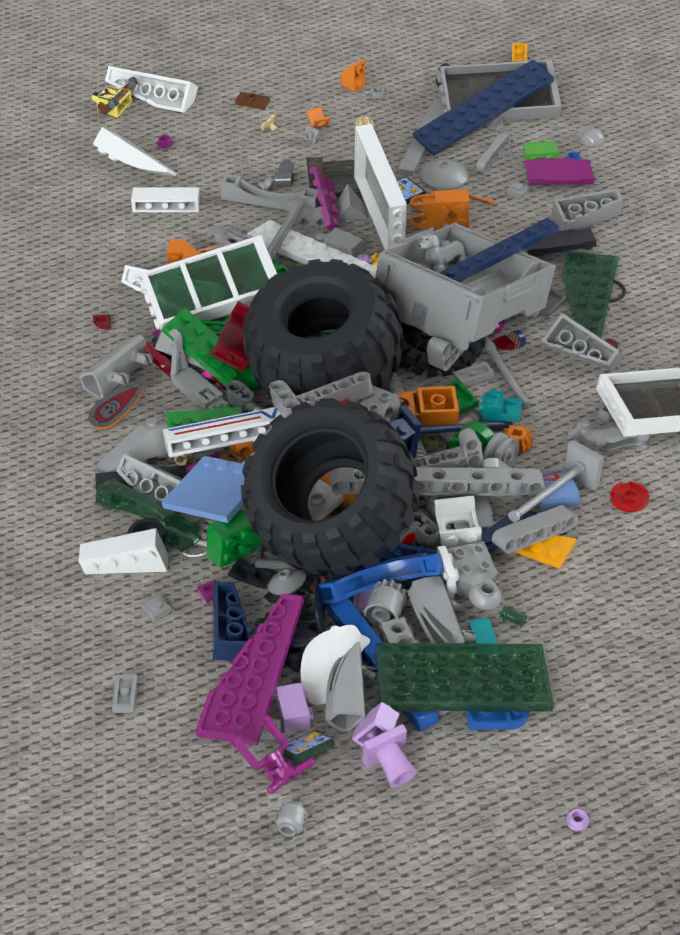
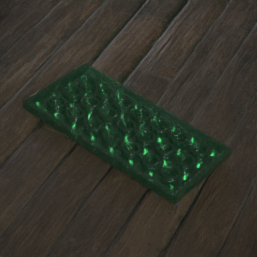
(463, 677)

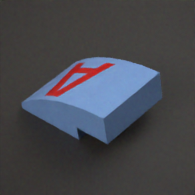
(565, 495)

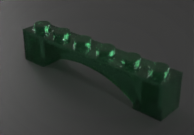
(118, 496)

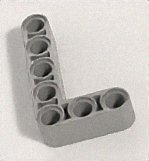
(354, 386)

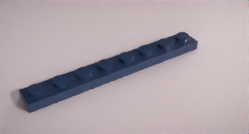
(501, 250)

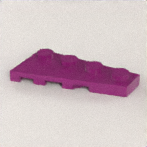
(326, 198)

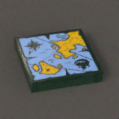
(308, 746)

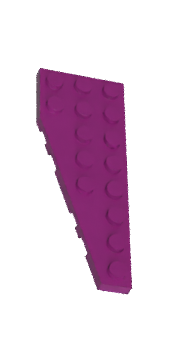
(251, 682)

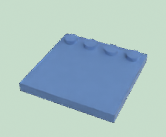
(209, 490)

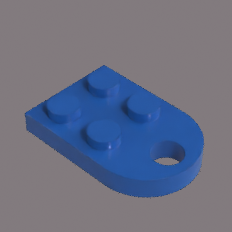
(495, 719)

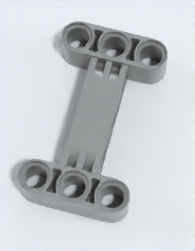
(465, 456)

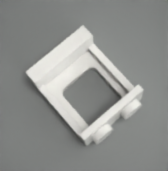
(456, 511)

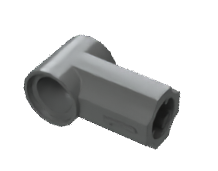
(284, 176)

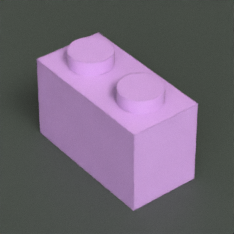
(293, 707)
(377, 721)

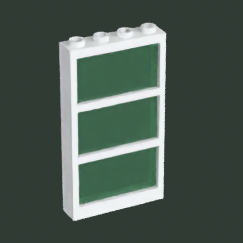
(208, 282)

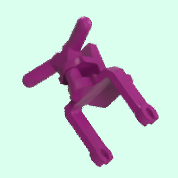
(274, 764)

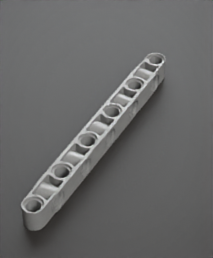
(454, 481)

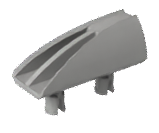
(115, 367)
(437, 611)
(346, 691)

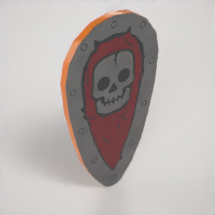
(115, 405)

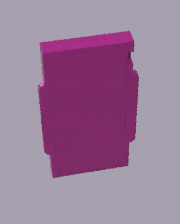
(559, 171)

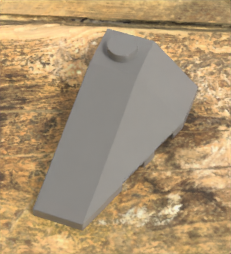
(142, 443)

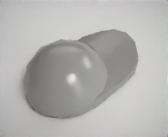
(591, 136)

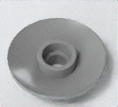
(287, 581)

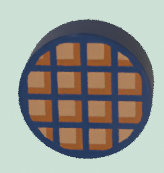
(518, 338)

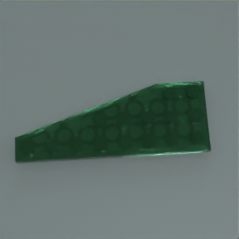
(589, 288)

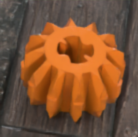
(522, 435)

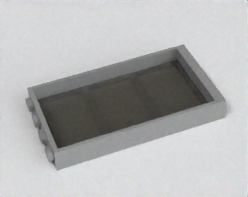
(465, 81)

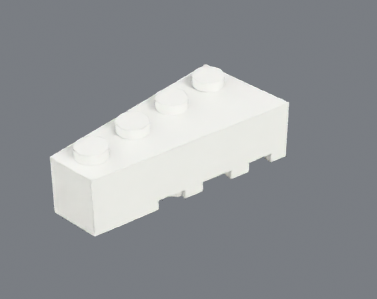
(125, 554)

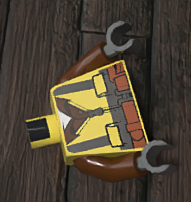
(114, 99)

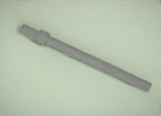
(491, 349)

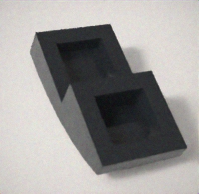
(250, 575)

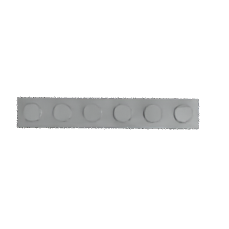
(236, 189)

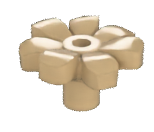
(269, 123)

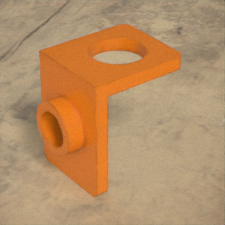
(317, 118)

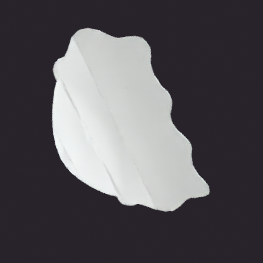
(321, 654)

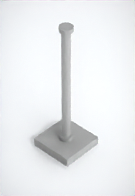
(580, 464)

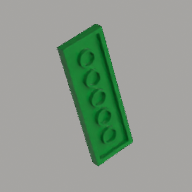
(199, 342)

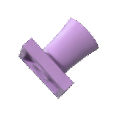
(388, 750)

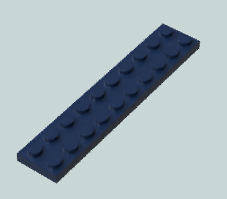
(483, 107)

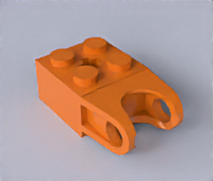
(441, 208)
(432, 405)

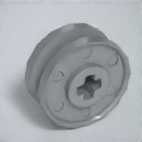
(502, 448)

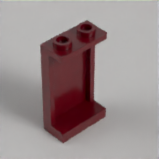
(230, 345)

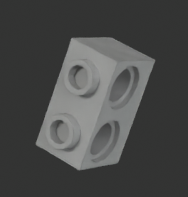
(397, 631)

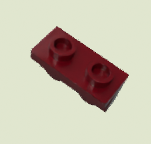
(160, 358)

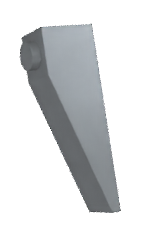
(147, 478)

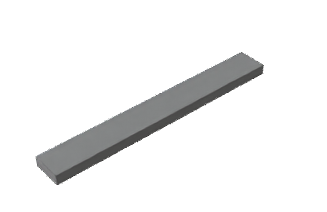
(416, 151)

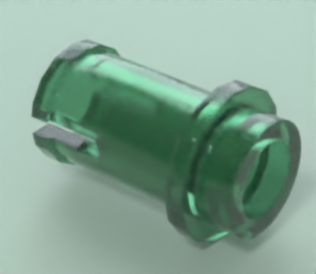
(513, 616)

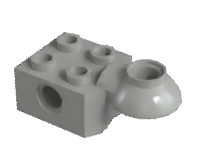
(383, 403)
(476, 575)

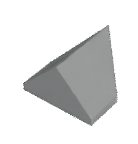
(350, 206)

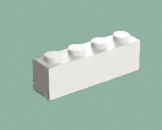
(166, 199)

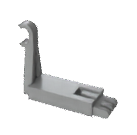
(190, 381)

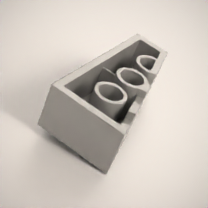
(586, 209)
(578, 342)

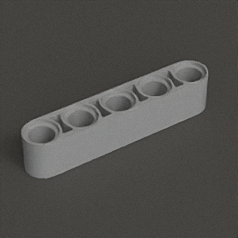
(534, 529)

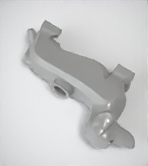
(440, 252)
(605, 439)

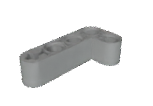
(442, 353)

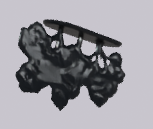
(304, 634)

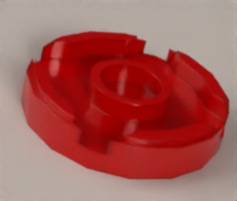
(629, 496)

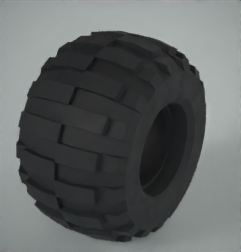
(316, 300)
(304, 450)

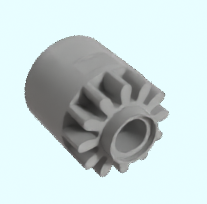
(385, 602)

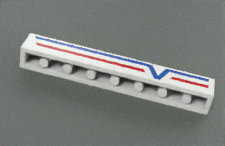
(218, 432)

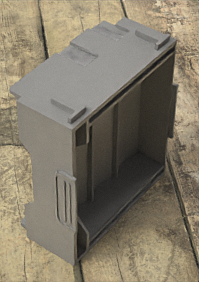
(465, 308)

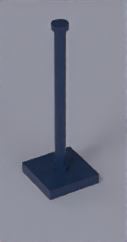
(414, 423)

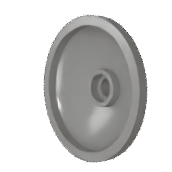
(444, 174)

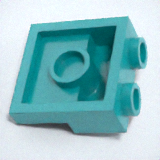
(496, 408)

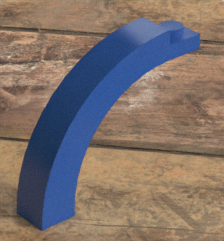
(365, 578)

